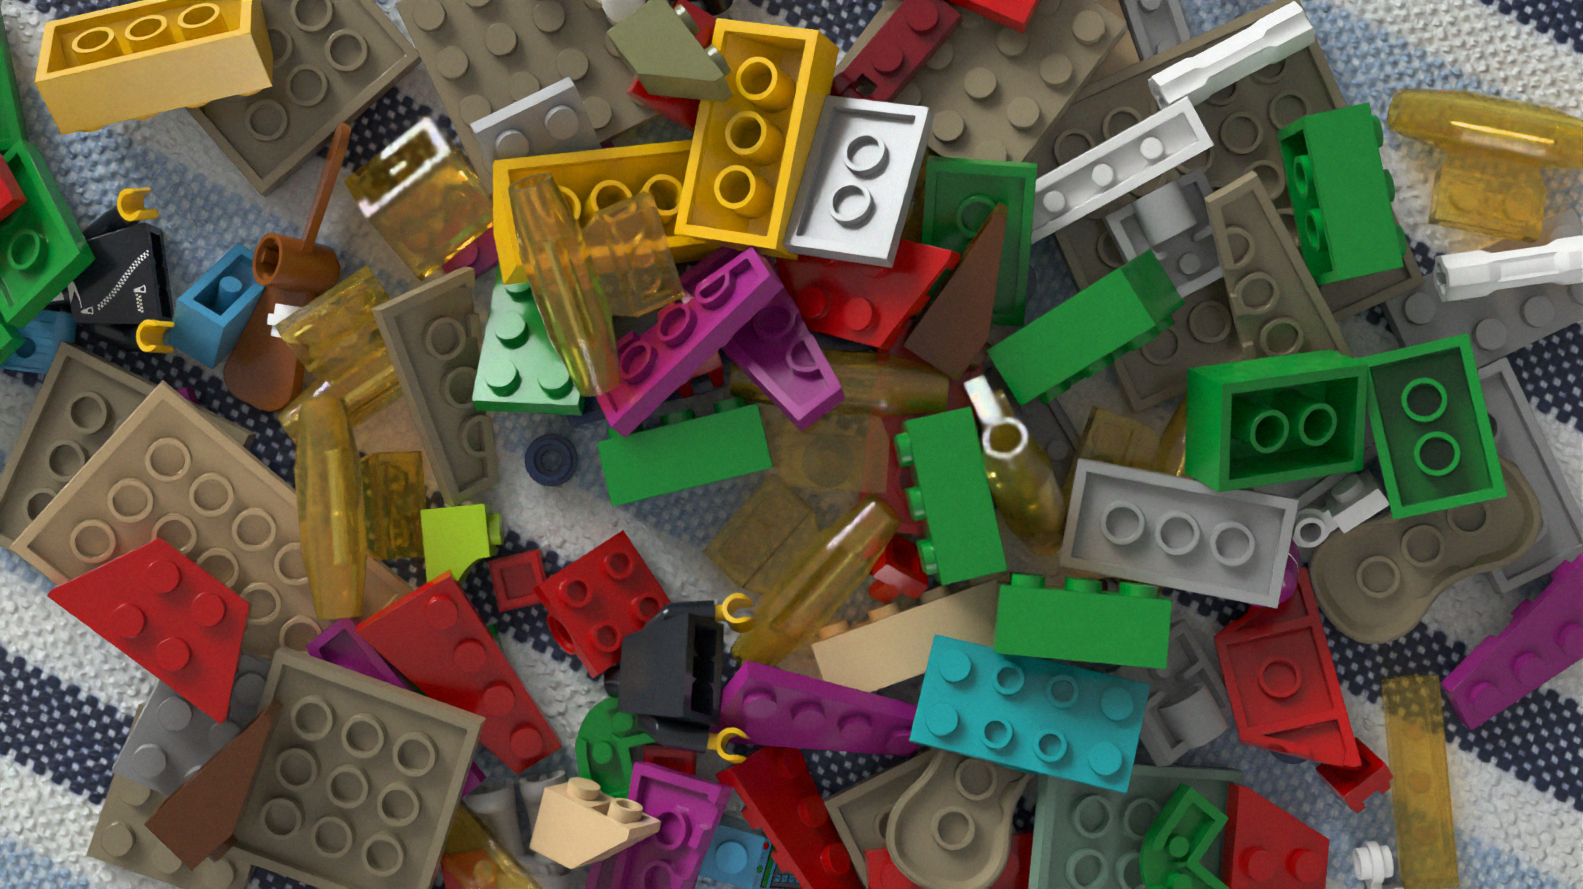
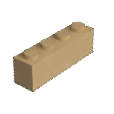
(900, 640)

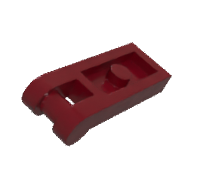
(898, 50)

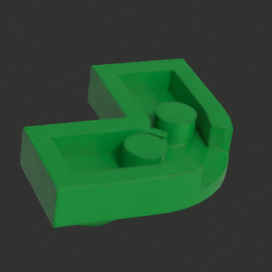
(606, 745)
(1178, 842)

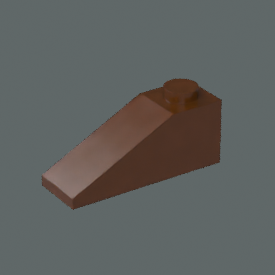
(957, 318)
(210, 804)

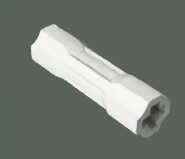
(1235, 58)
(1481, 272)

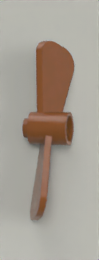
(295, 271)

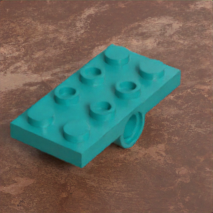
(1030, 714)

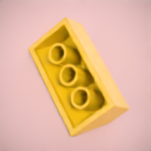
(151, 60)
(757, 143)
(595, 181)

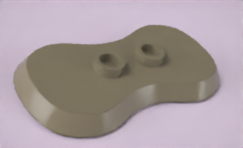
(1390, 572)
(955, 823)

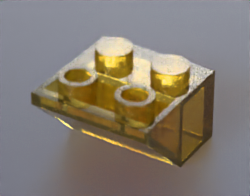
(423, 197)

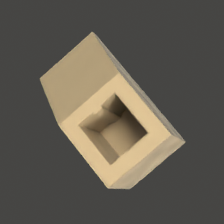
(587, 826)

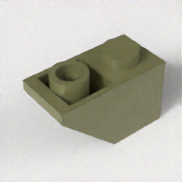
(667, 57)

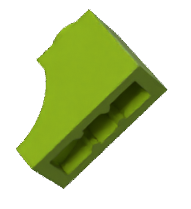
(459, 538)

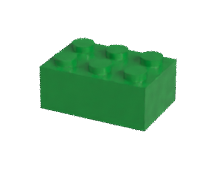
(1341, 194)
(1088, 331)
(1275, 419)
(1432, 428)
(685, 452)
(950, 497)
(1082, 621)

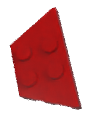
(864, 299)
(166, 619)
(1286, 682)
(1269, 846)

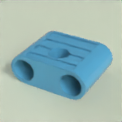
(42, 341)

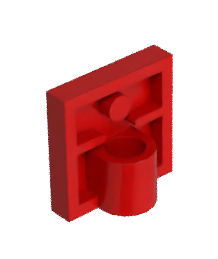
(601, 602)

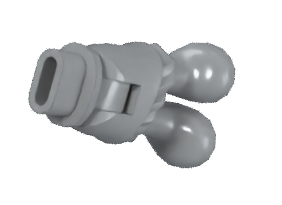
(499, 802)

